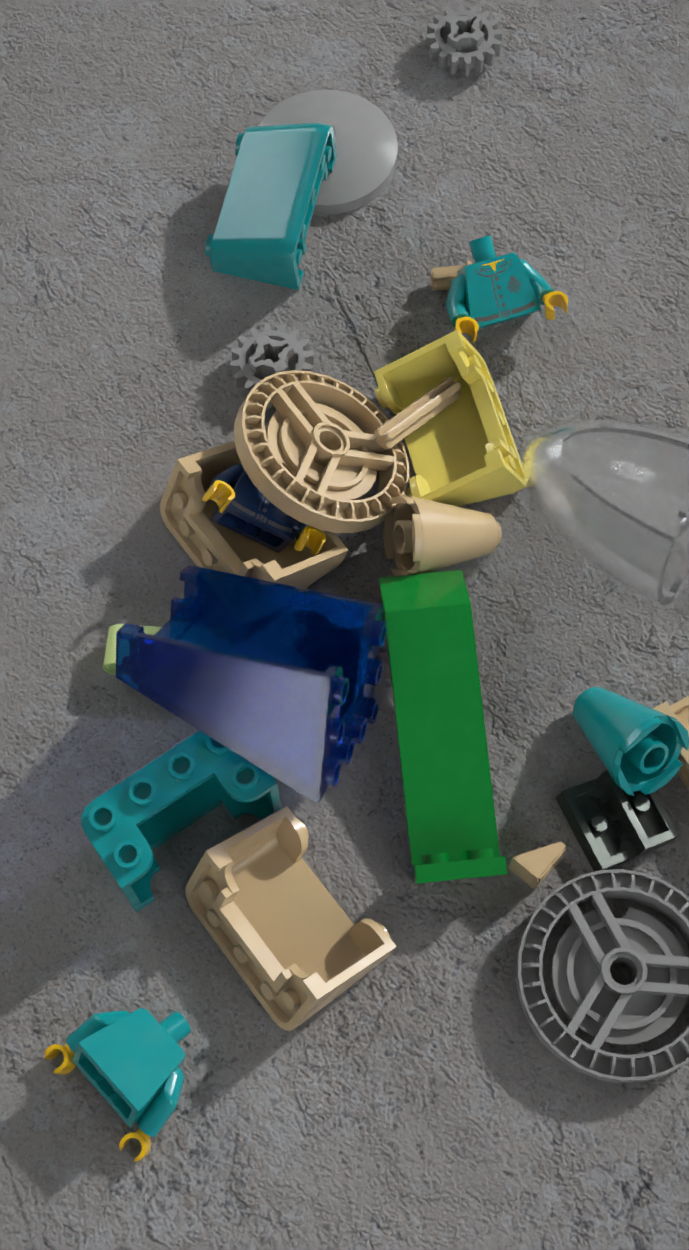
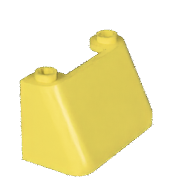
(468, 446)

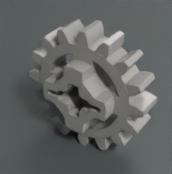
(463, 40)
(273, 354)

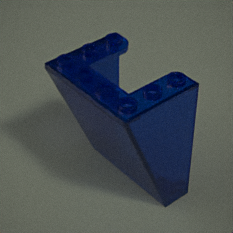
(264, 671)

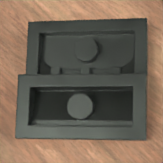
(615, 824)

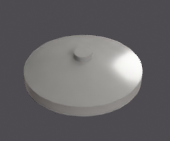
(363, 144)

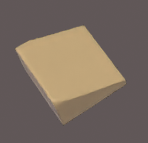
(537, 864)

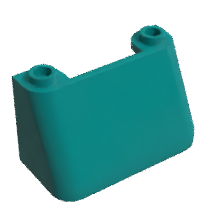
(271, 202)

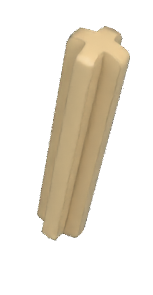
(417, 413)

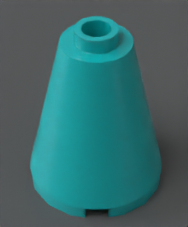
(631, 739)

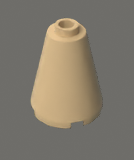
(436, 535)

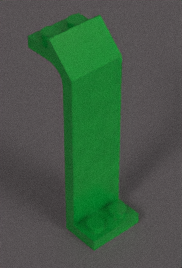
(440, 727)

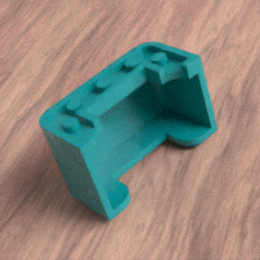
(167, 799)

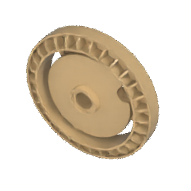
(319, 451)

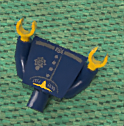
(253, 516)

